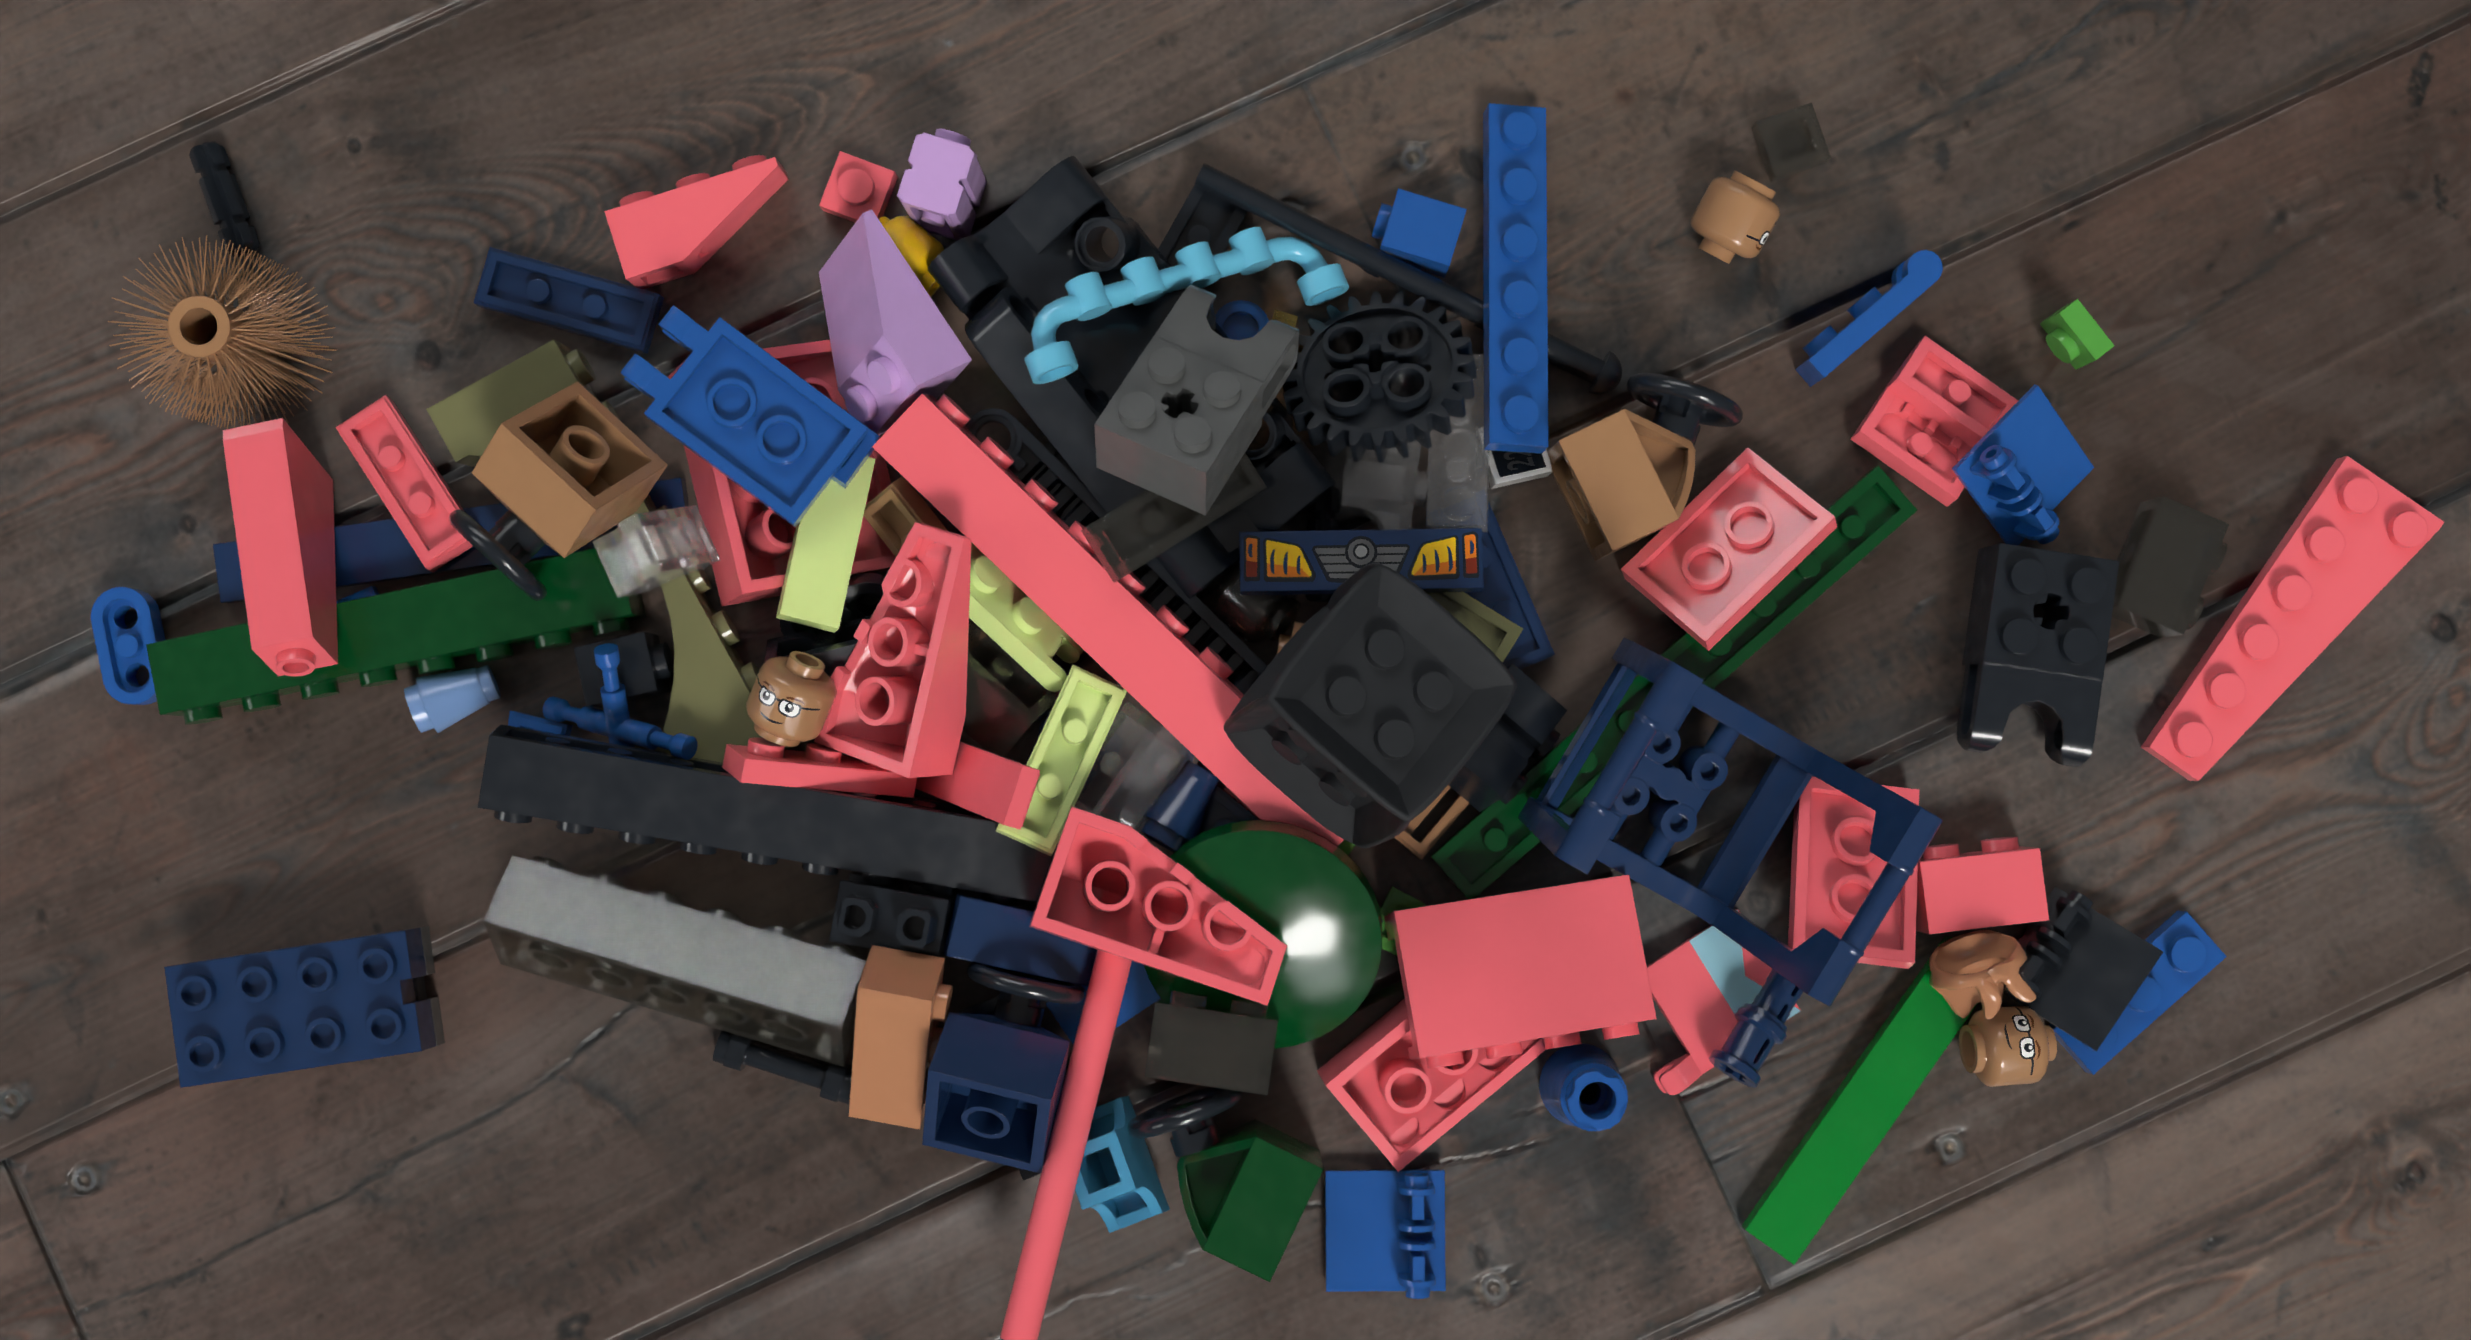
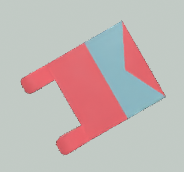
(1699, 994)

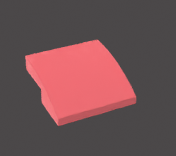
(1931, 418)

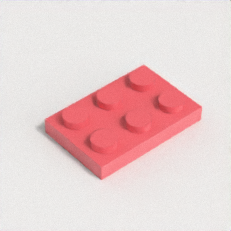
(1729, 548)
(1837, 871)

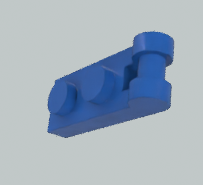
(1870, 315)

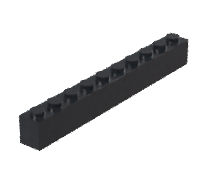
(707, 809)

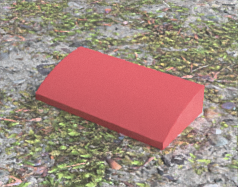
(1402, 1100)

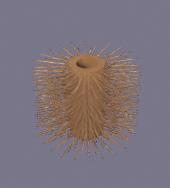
(223, 335)

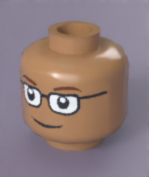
(1735, 217)
(791, 699)
(2008, 1047)

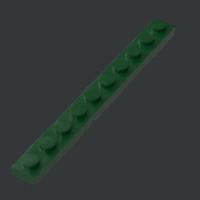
(1499, 839)

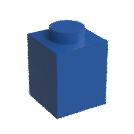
(1419, 231)

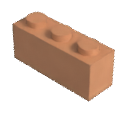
(896, 1035)

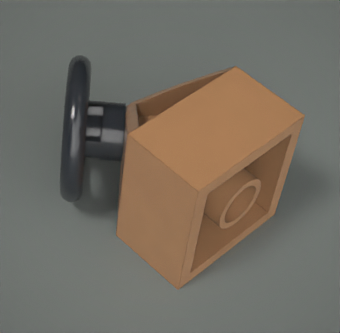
(1633, 473)
(565, 479)

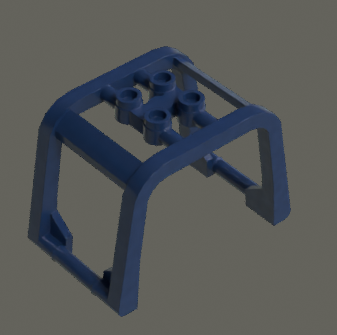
(1641, 764)

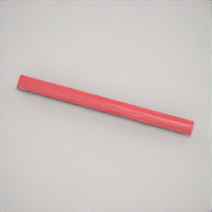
(1066, 1148)

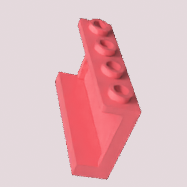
(1522, 970)

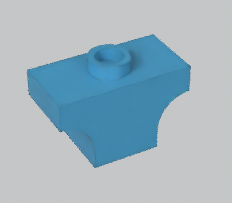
(1118, 1170)

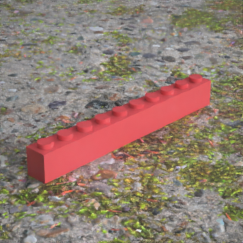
(1069, 583)

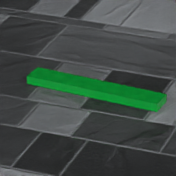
(1855, 1119)

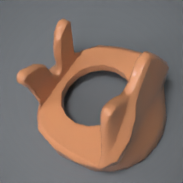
(1976, 970)

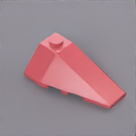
(907, 675)
(1141, 905)

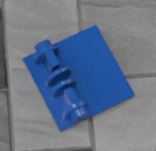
(2024, 470)
(1385, 1231)

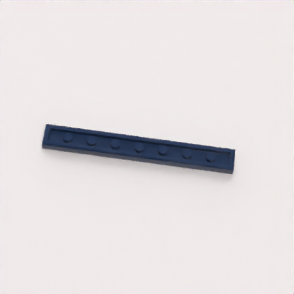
(382, 553)

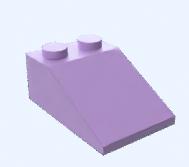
(884, 328)

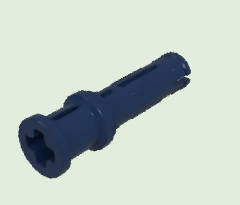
(1757, 1030)

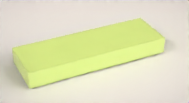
(825, 554)
(1066, 755)

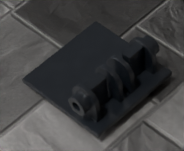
(2082, 967)

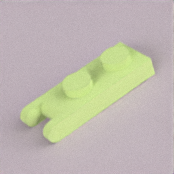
(1018, 623)

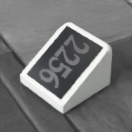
(1517, 467)

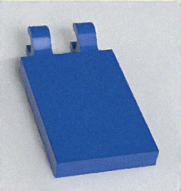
(748, 415)

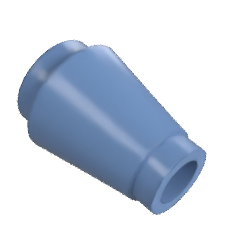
(449, 697)

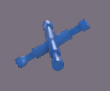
(615, 719)

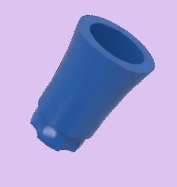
(1567, 1075)

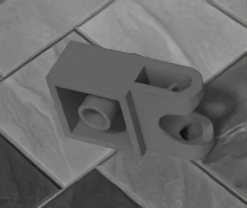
(1192, 403)

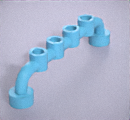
(1146, 283)

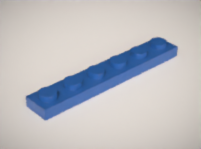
(1515, 279)

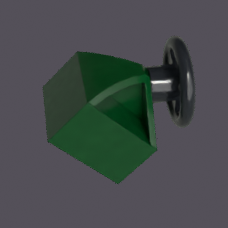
(1237, 1186)

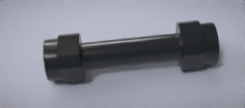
(738, 1051)

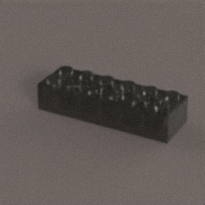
(676, 958)

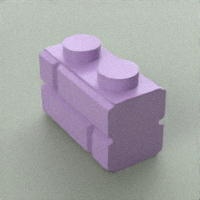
(942, 184)

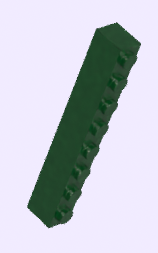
(394, 633)

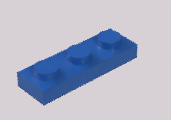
(2185, 960)

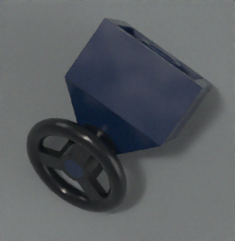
(999, 1074)

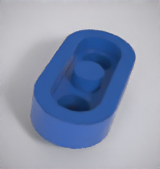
(122, 648)

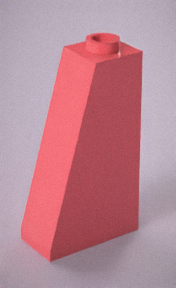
(284, 546)

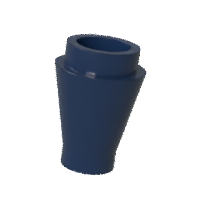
(1180, 809)

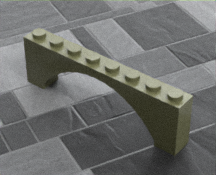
(708, 672)

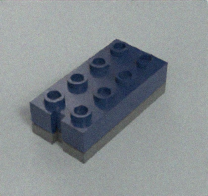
(303, 1007)

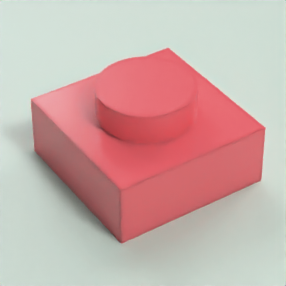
(857, 188)

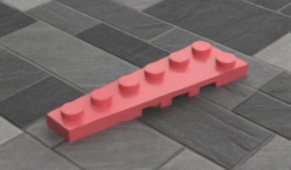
(2313, 585)

